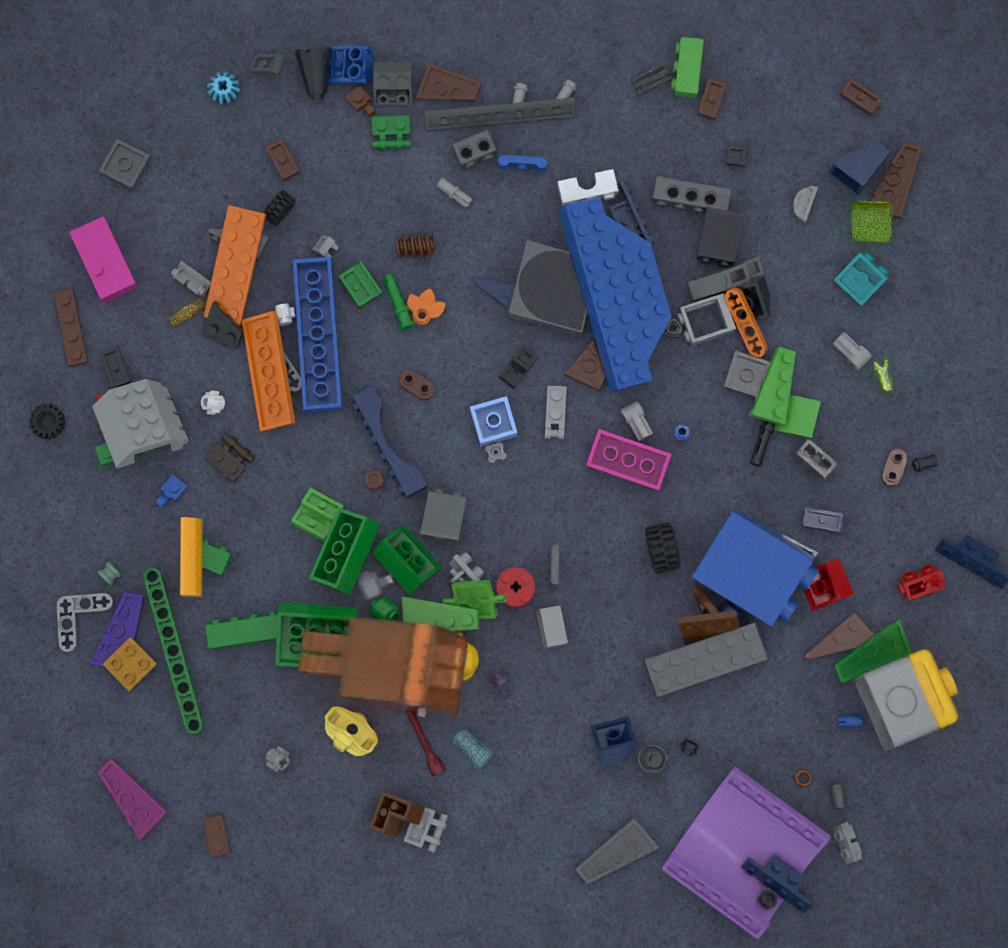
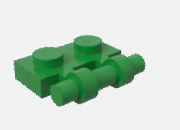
(391, 126)

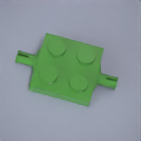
(476, 596)

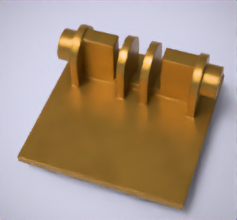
(129, 664)

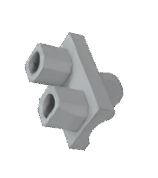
(461, 571)

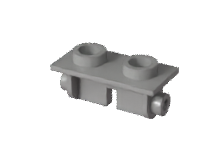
(195, 281)
(849, 851)

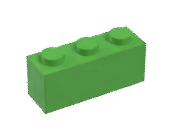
(687, 67)

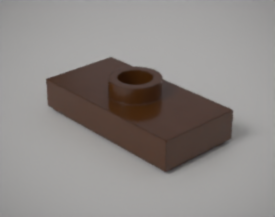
(703, 601)

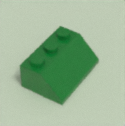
(406, 559)

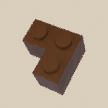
(392, 812)

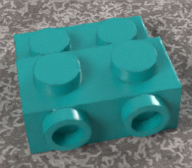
(862, 277)

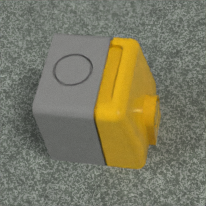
(908, 698)

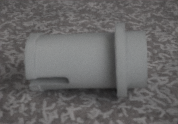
(567, 89)
(519, 93)

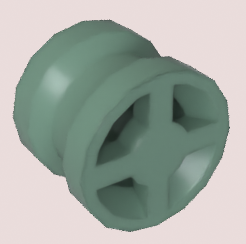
(109, 573)

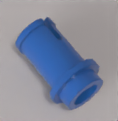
(685, 429)
(850, 721)

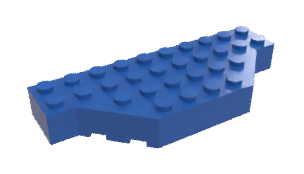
(618, 289)

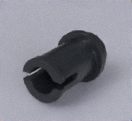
(924, 463)

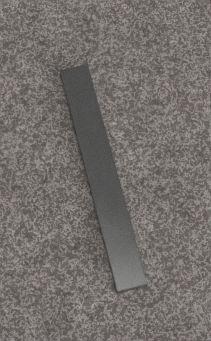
(500, 114)

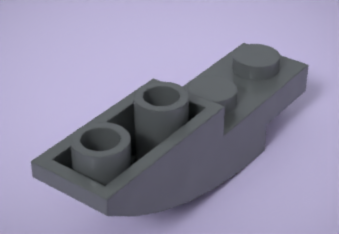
(725, 278)

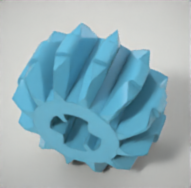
(230, 83)

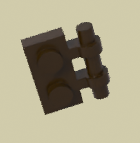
(225, 462)

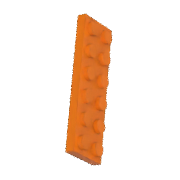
(236, 261)
(268, 371)

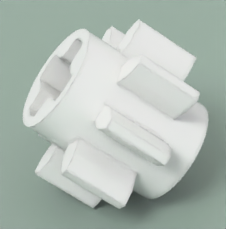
(285, 314)
(212, 402)

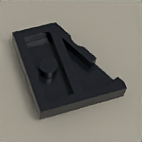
(222, 327)

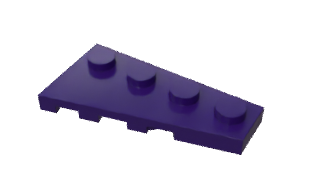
(121, 628)

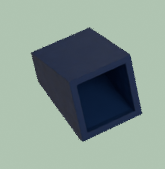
(860, 166)

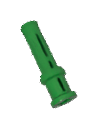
(401, 310)

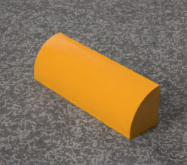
(191, 557)

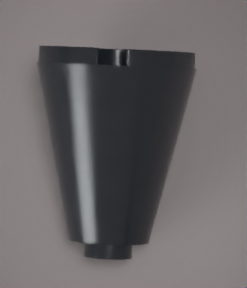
(315, 69)

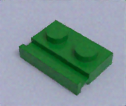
(360, 284)

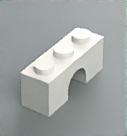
(604, 188)

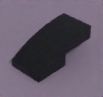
(518, 367)

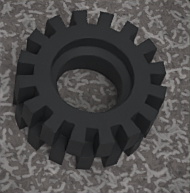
(279, 207)
(47, 410)

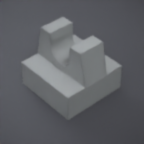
(323, 245)

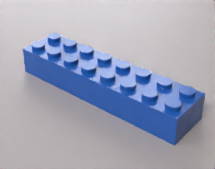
(317, 335)

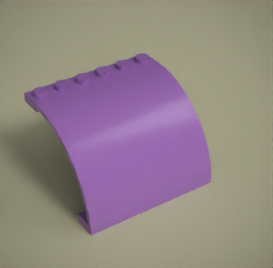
(739, 824)

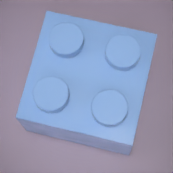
(493, 421)

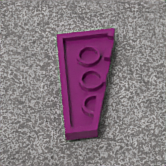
(136, 804)

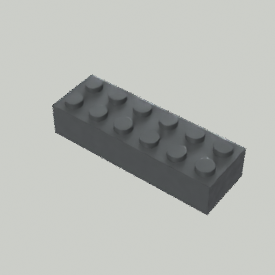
(705, 660)

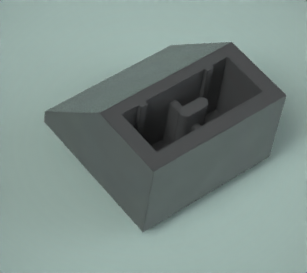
(392, 83)

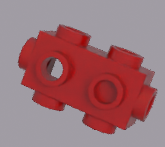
(924, 582)

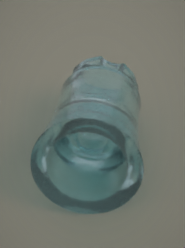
(473, 749)

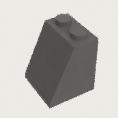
(443, 517)

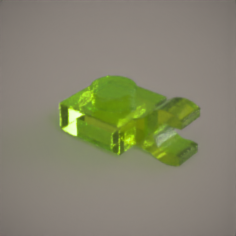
(885, 381)

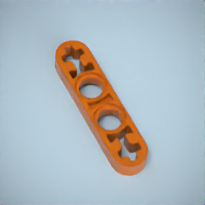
(748, 321)

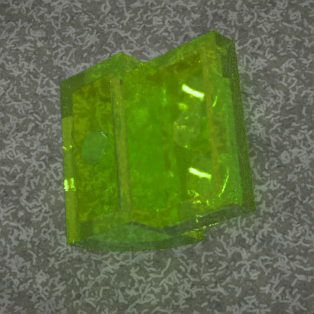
(871, 221)

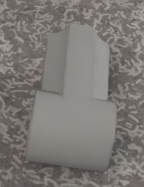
(852, 351)
(635, 418)

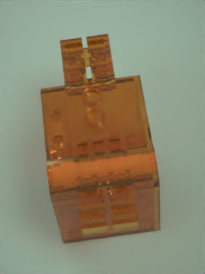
(391, 664)

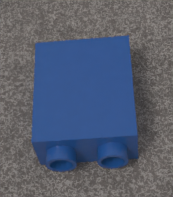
(756, 568)

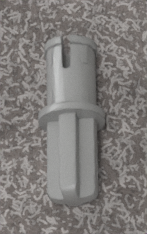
(454, 192)

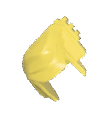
(336, 728)

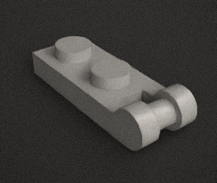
(555, 411)

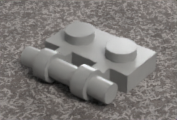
(417, 834)

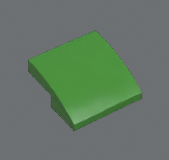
(800, 417)
(316, 514)

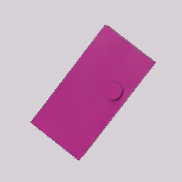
(103, 259)
(628, 459)

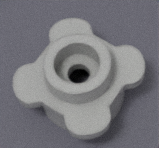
(495, 447)

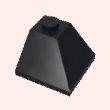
(757, 296)

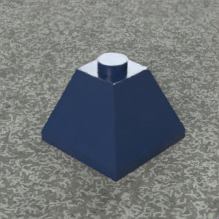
(614, 741)

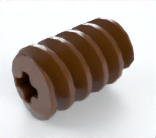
(414, 245)

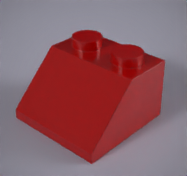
(828, 585)

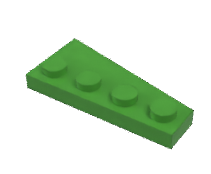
(775, 391)
(443, 615)

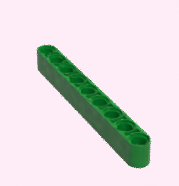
(167, 643)

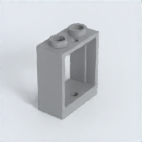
(723, 310)

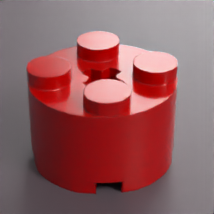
(523, 579)

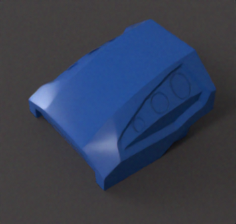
(351, 64)

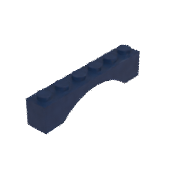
(409, 477)

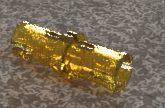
(187, 312)

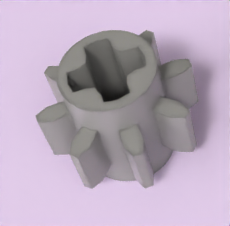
(277, 759)

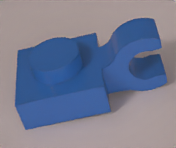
(172, 489)

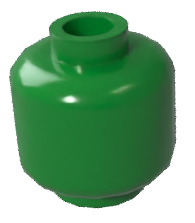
(384, 609)

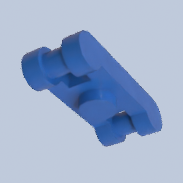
(522, 163)

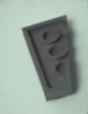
(621, 849)

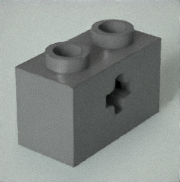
(815, 459)

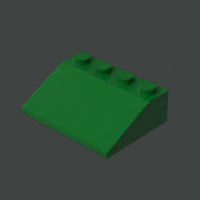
(300, 618)

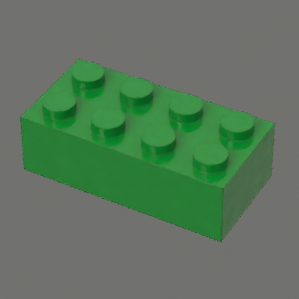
(344, 551)

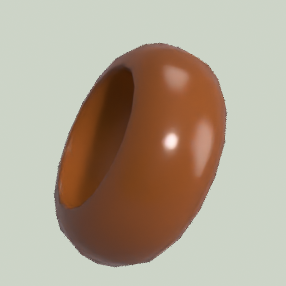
(796, 778)

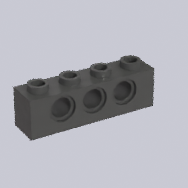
(683, 188)

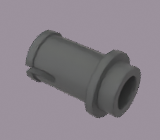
(837, 795)

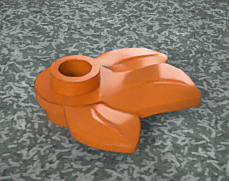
(425, 304)

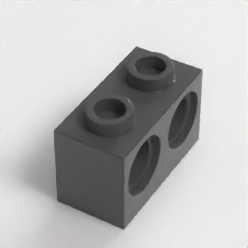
(472, 145)

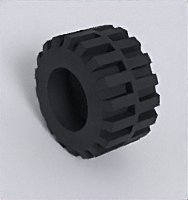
(662, 548)

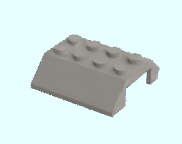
(138, 420)

